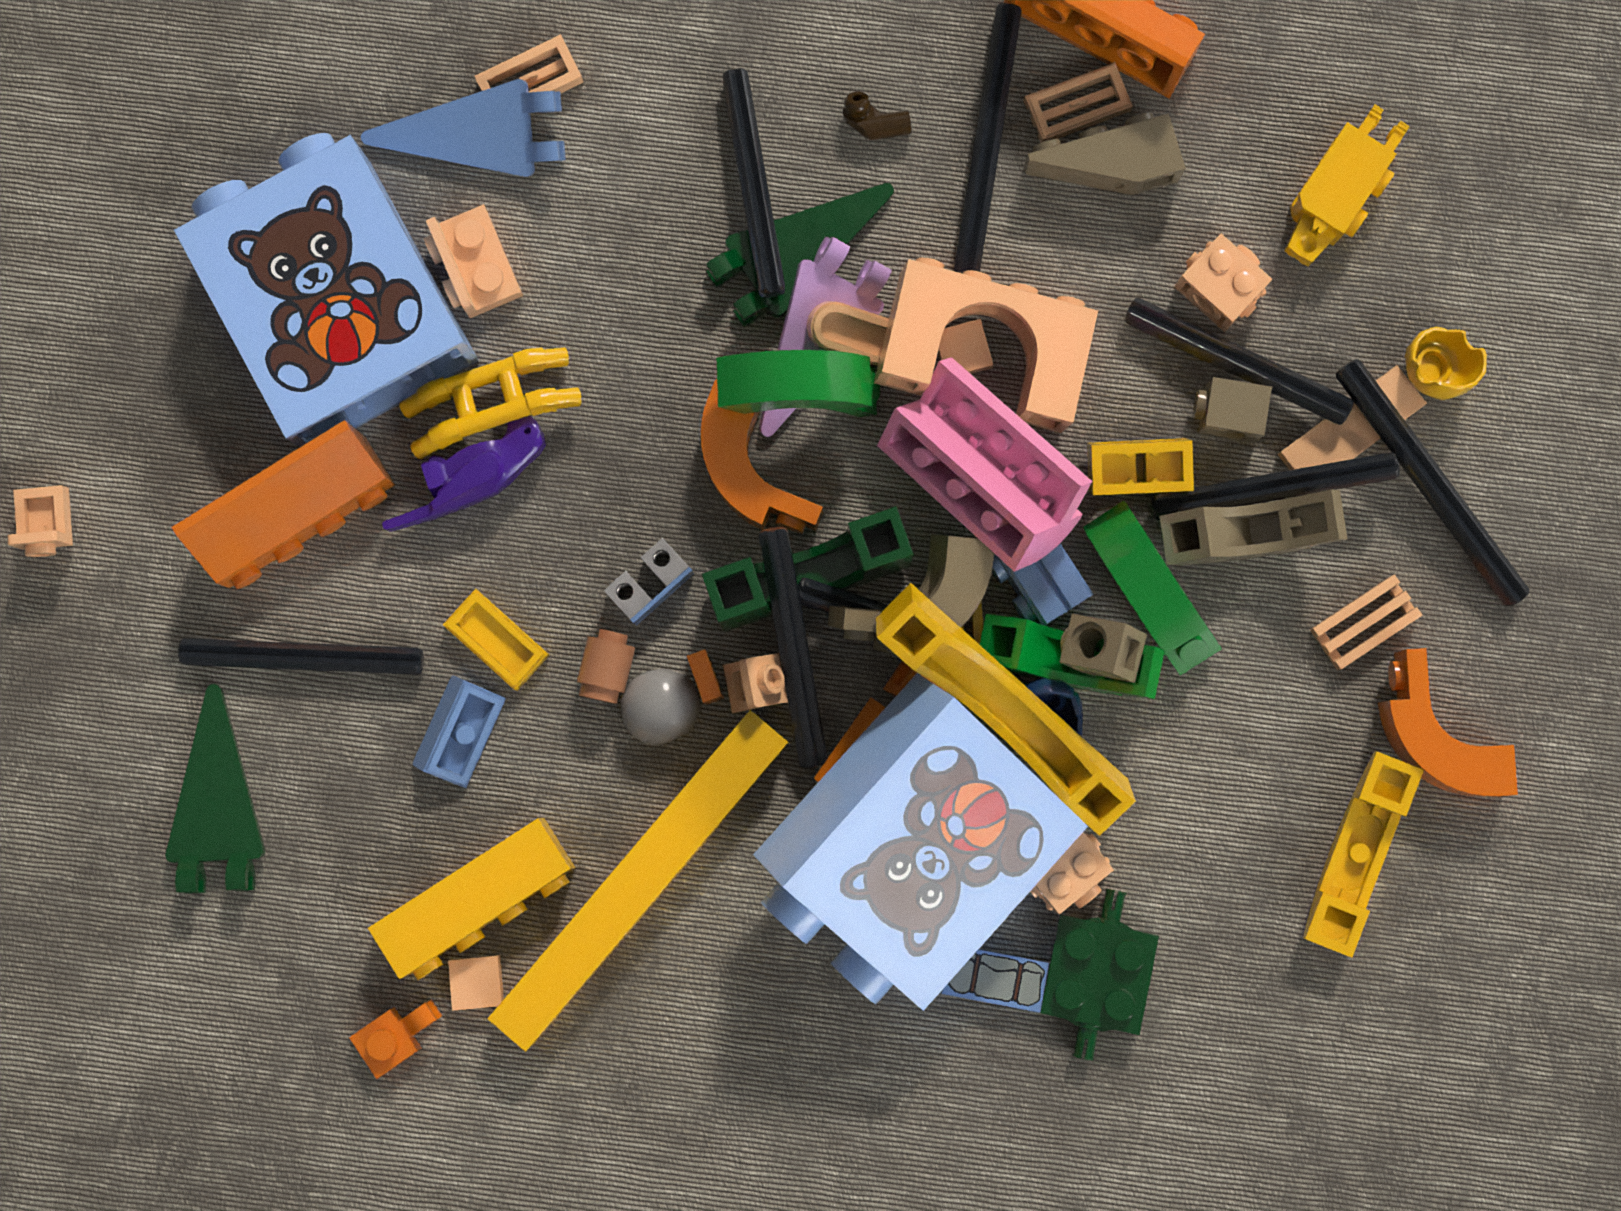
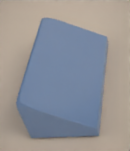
(458, 731)

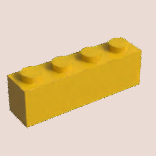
(472, 898)

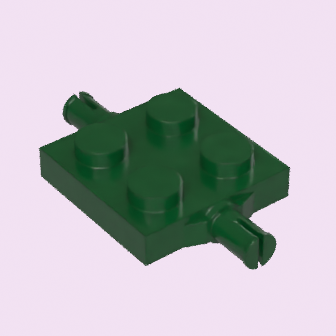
(1099, 974)

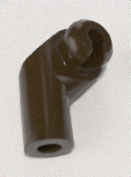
(872, 123)

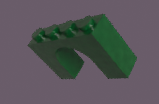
(863, 553)

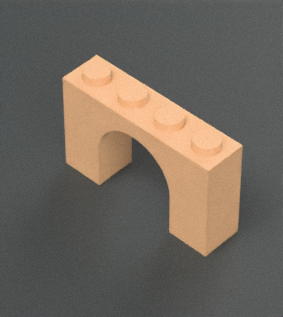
(1051, 330)

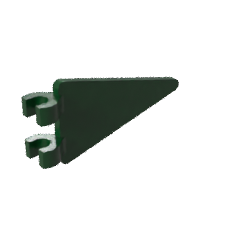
(798, 240)
(214, 807)

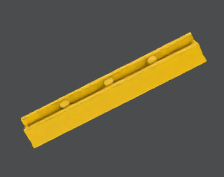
(638, 881)

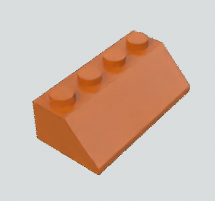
(1131, 33)
(285, 506)

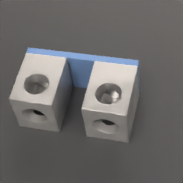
(672, 575)

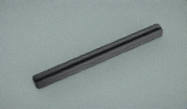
(988, 138)
(1432, 483)

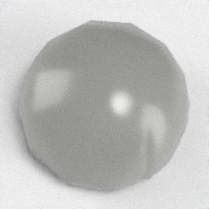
(660, 706)

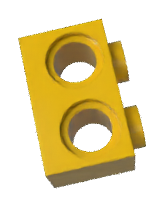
(1140, 466)

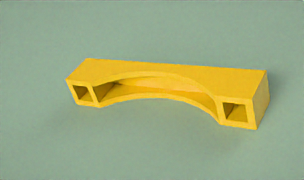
(958, 664)

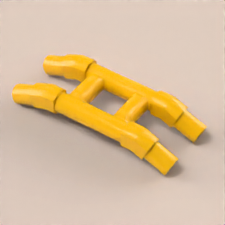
(515, 405)

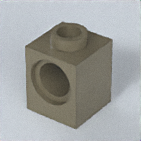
(1232, 409)
(1120, 652)

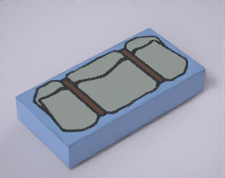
(1001, 980)

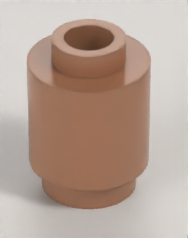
(605, 666)

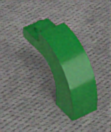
(797, 380)
(1151, 588)
(1035, 653)

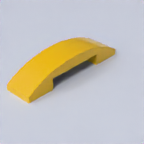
(1359, 853)

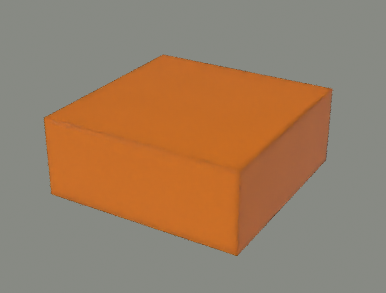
(705, 677)

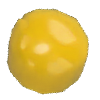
(1444, 363)

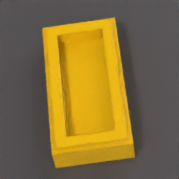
(496, 639)

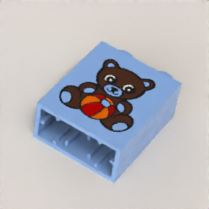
(323, 289)
(915, 846)

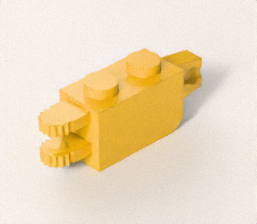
(1340, 186)

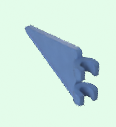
(477, 130)

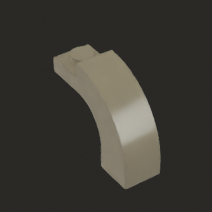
(1253, 530)
(953, 581)

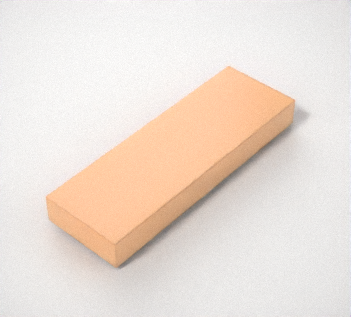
(1335, 443)

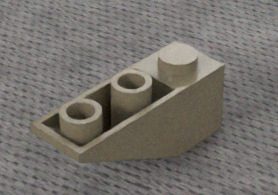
(1115, 160)

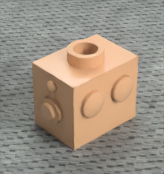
(1224, 281)
(1074, 876)

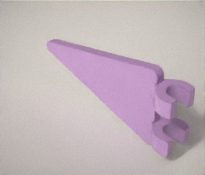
(818, 284)

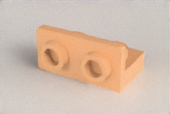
(474, 261)

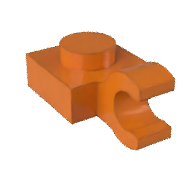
(391, 1039)

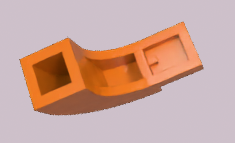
(725, 453)
(1426, 745)

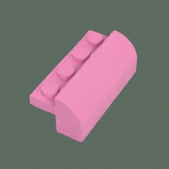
(986, 466)

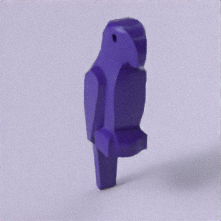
(475, 472)

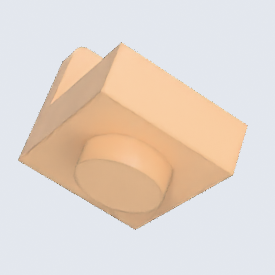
(42, 520)
(755, 683)

